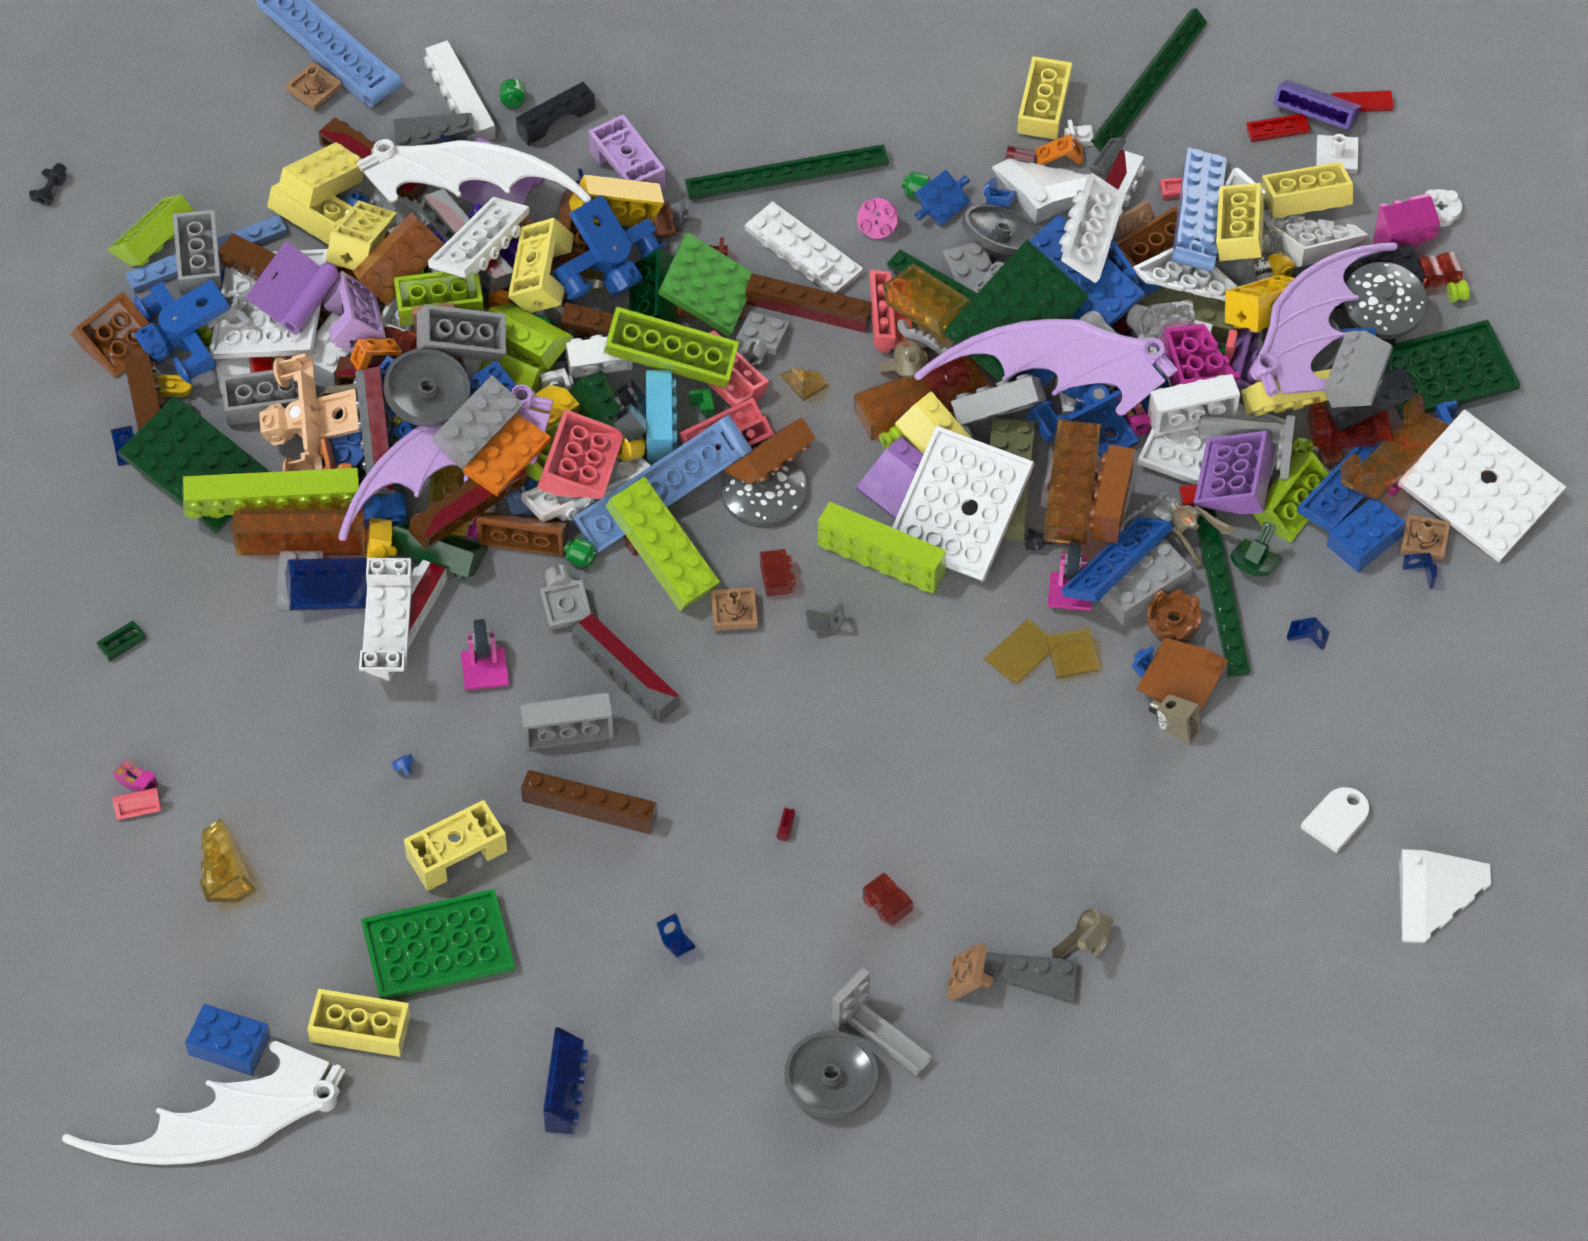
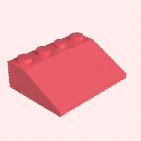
(580, 457)

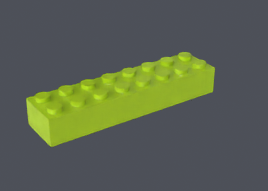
(273, 490)

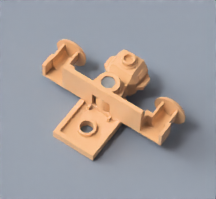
(308, 416)

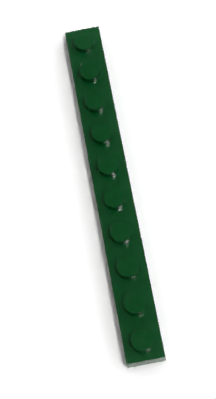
(1150, 79)
(786, 172)
(1222, 597)

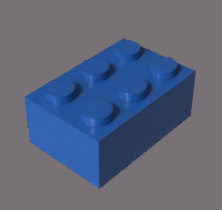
(1365, 534)
(227, 1039)

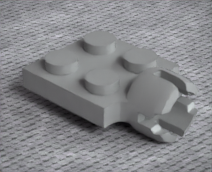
(761, 336)
(563, 599)

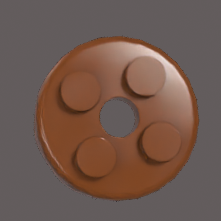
(1176, 604)

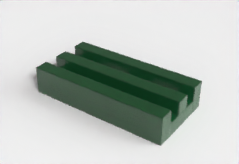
(124, 643)

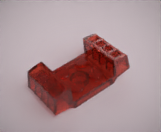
(1362, 434)

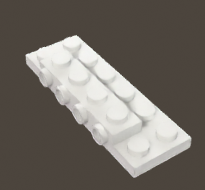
(1091, 227)
(480, 238)
(803, 249)
(548, 506)

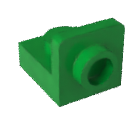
(704, 399)

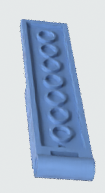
(334, 49)
(1198, 210)
(670, 477)

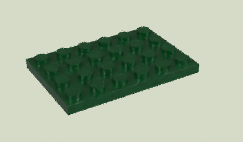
(1021, 290)
(1454, 366)
(185, 444)

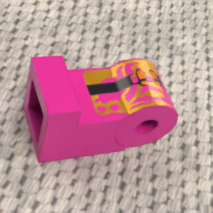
(1137, 417)
(134, 777)

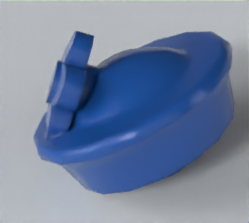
(352, 198)

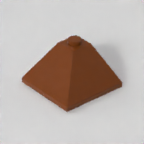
(111, 334)
(1182, 672)

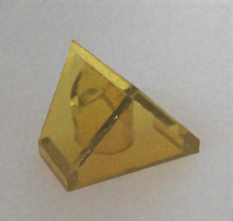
(804, 383)

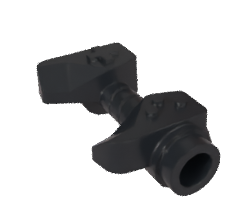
(55, 176)
(1035, 541)

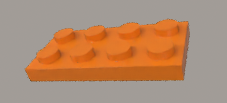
(506, 454)

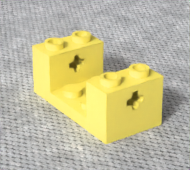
(359, 234)
(531, 280)
(432, 851)

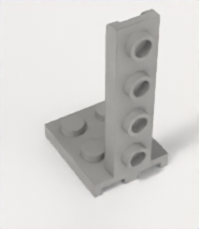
(1280, 434)
(850, 1008)

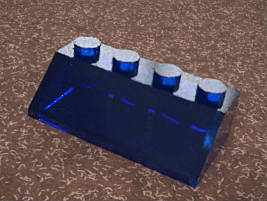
(326, 583)
(564, 1082)

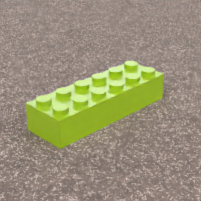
(671, 347)
(662, 544)
(881, 547)

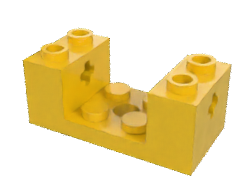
(1252, 303)

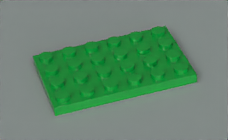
(437, 944)

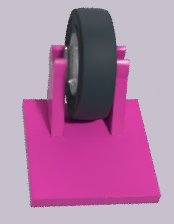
(1073, 562)
(484, 666)

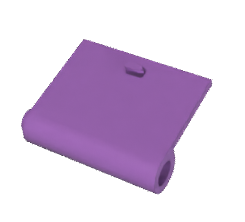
(480, 191)
(295, 290)

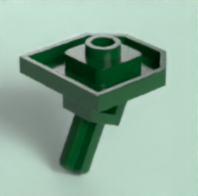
(1255, 555)

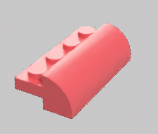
(884, 318)
(743, 382)
(746, 417)

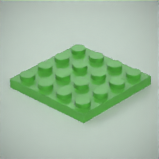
(706, 284)

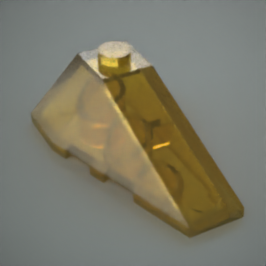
(223, 867)

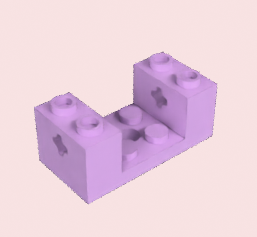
(617, 137)
(357, 311)

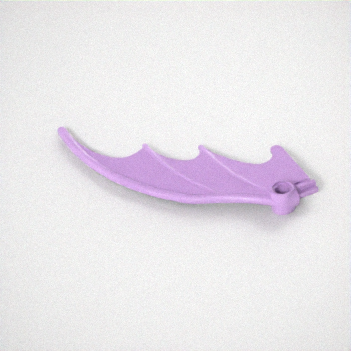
(1301, 323)
(1074, 352)
(417, 457)

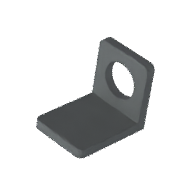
(681, 217)
(825, 622)

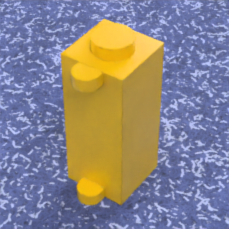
(380, 538)

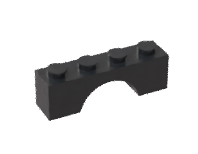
(535, 123)
(1393, 390)
(632, 417)

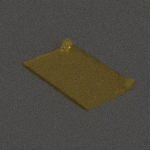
(1019, 652)

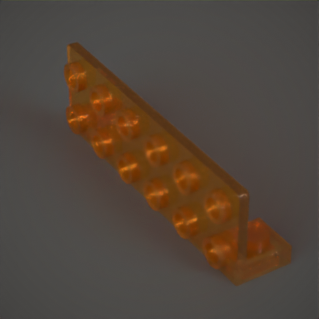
(1394, 456)

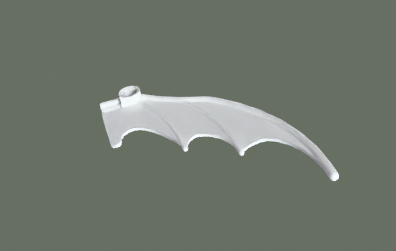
(453, 163)
(239, 1116)

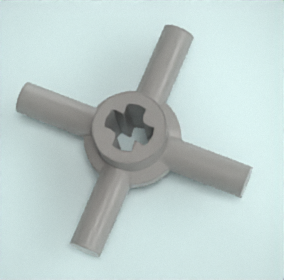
(236, 311)

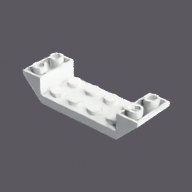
(387, 615)

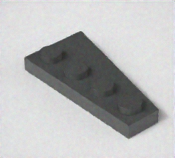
(428, 129)
(1043, 974)

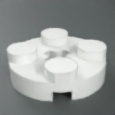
(1451, 204)

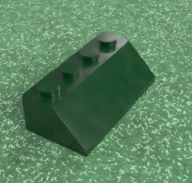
(644, 295)
(595, 398)
(451, 552)

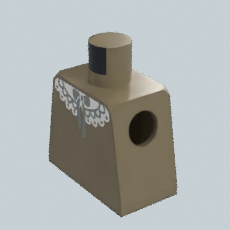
(1177, 717)

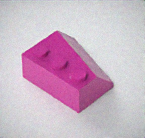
(1407, 221)
(1194, 354)

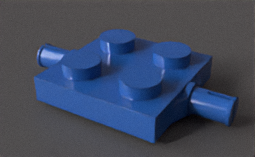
(942, 197)

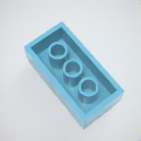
(660, 414)

